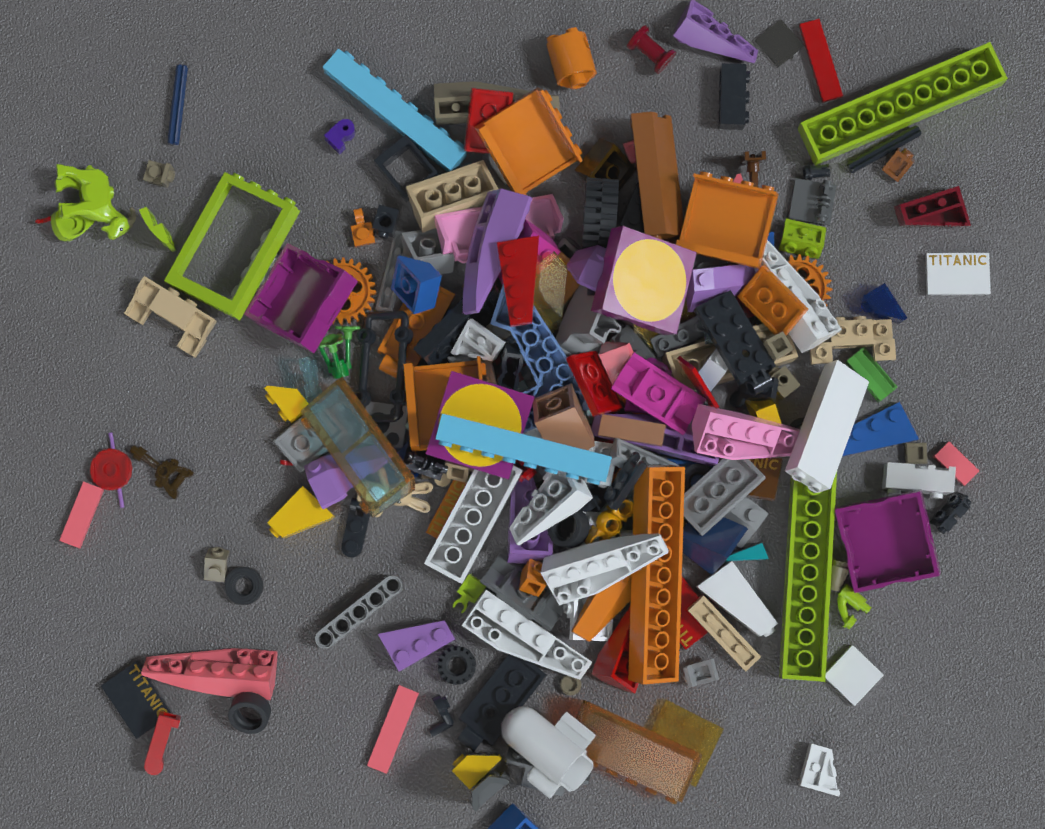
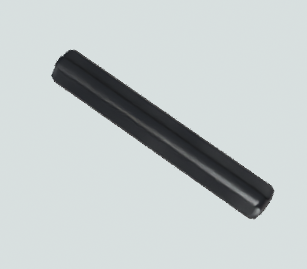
(884, 149)

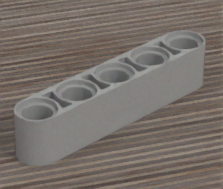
(348, 614)

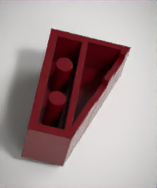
(935, 210)

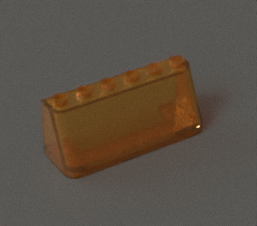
(638, 753)

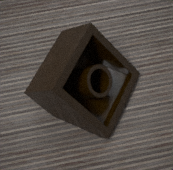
(606, 162)

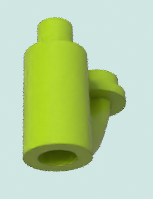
(856, 600)

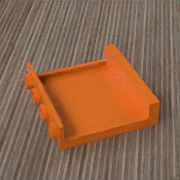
(529, 141)
(728, 219)
(425, 392)

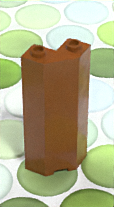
(657, 175)

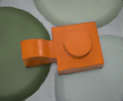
(363, 231)

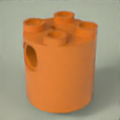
(571, 58)

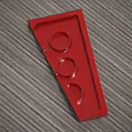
(518, 269)

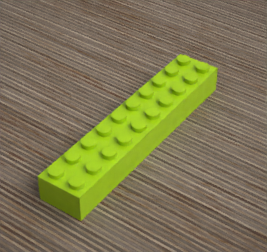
(902, 103)
(807, 583)

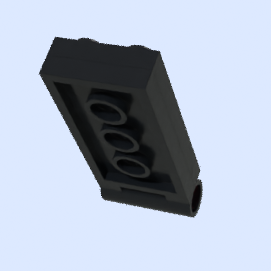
(441, 339)

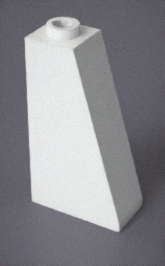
(737, 598)

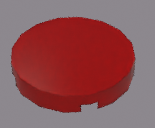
(111, 469)

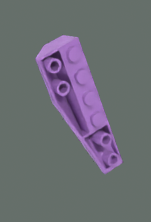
(498, 221)

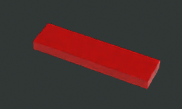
(820, 60)

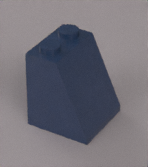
(714, 546)

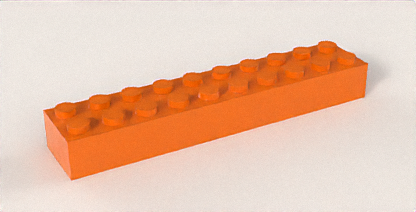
(657, 586)

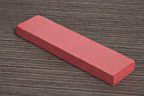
(393, 729)

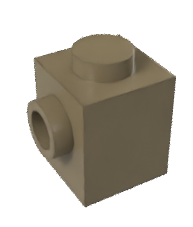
(787, 381)

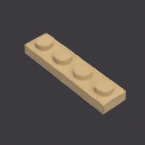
(724, 633)

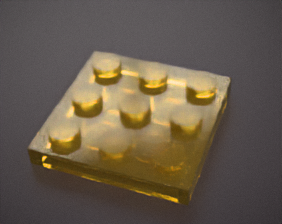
(689, 731)

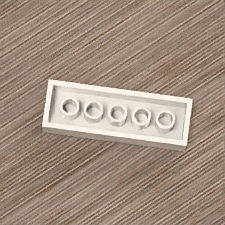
(471, 523)

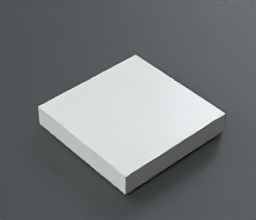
(853, 675)

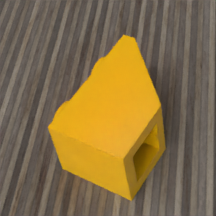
(288, 400)

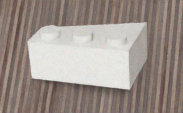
(911, 477)

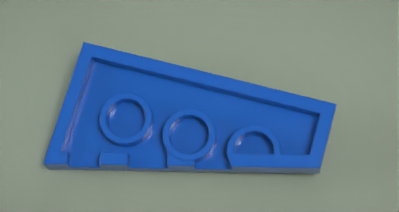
(881, 430)

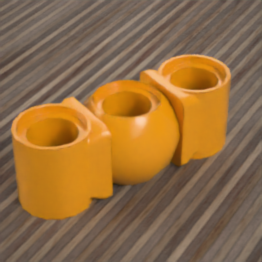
(604, 532)

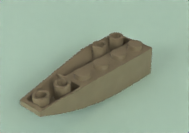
(454, 98)

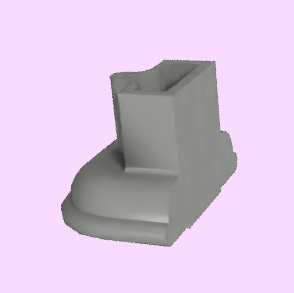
(582, 328)

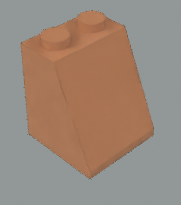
(562, 419)

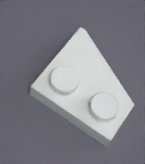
(478, 341)
(819, 771)

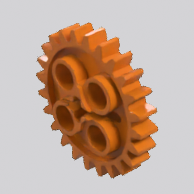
(813, 272)
(360, 300)

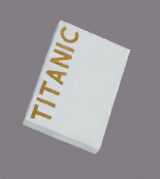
(957, 274)

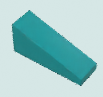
(753, 553)

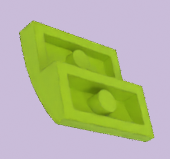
(158, 230)

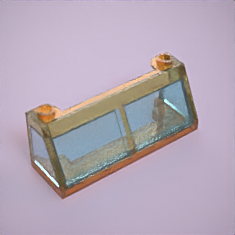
(358, 448)

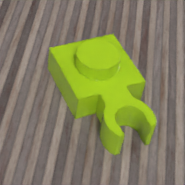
(470, 591)

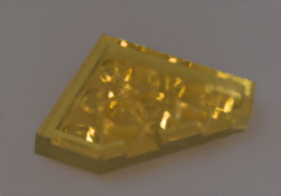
(550, 290)

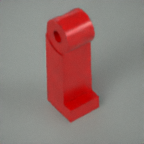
(154, 759)

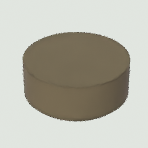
(570, 685)

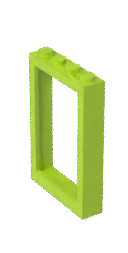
(261, 263)

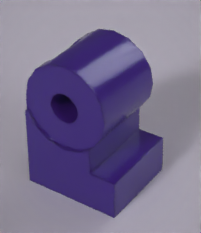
(339, 133)

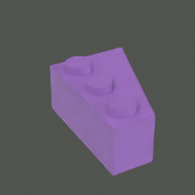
(415, 643)

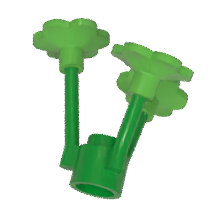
(338, 367)

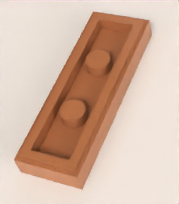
(632, 430)

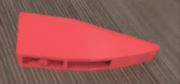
(217, 671)

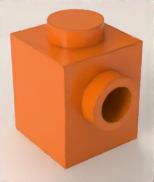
(532, 579)

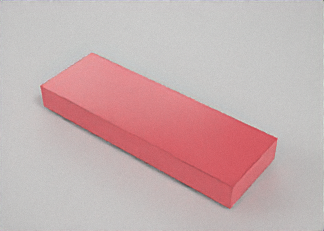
(81, 515)

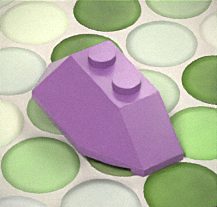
(587, 266)

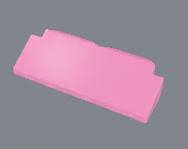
(457, 227)

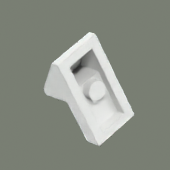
(713, 370)

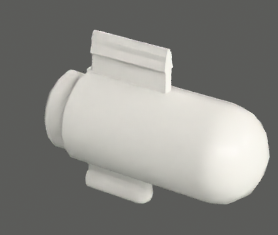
(553, 750)

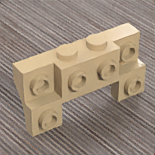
(183, 314)
(858, 334)

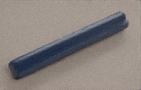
(177, 104)

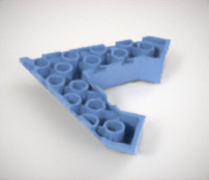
(541, 354)

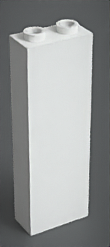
(827, 426)

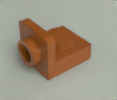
(899, 164)

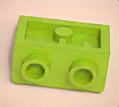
(802, 238)

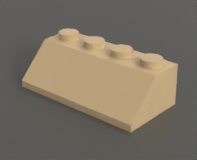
(450, 192)

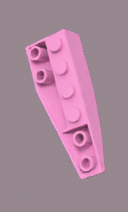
(740, 435)

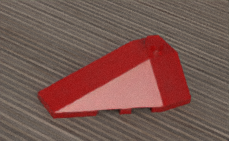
(613, 659)

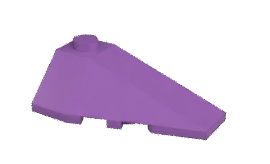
(703, 32)
(713, 281)
(327, 481)

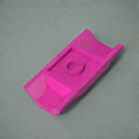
(657, 393)

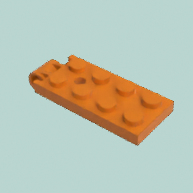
(420, 324)

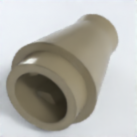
(838, 574)

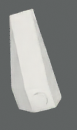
(550, 504)

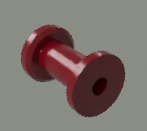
(651, 49)

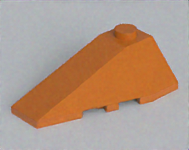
(602, 608)

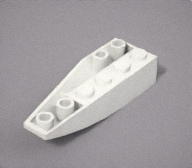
(817, 323)
(599, 565)
(520, 637)

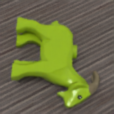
(94, 199)

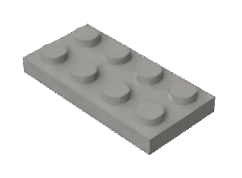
(720, 492)

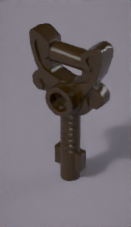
(164, 471)

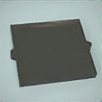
(779, 43)

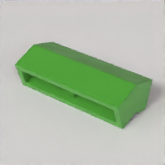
(880, 383)

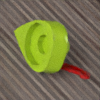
(67, 228)

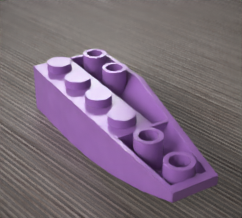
(673, 444)

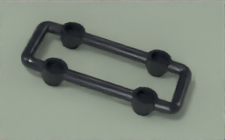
(367, 337)

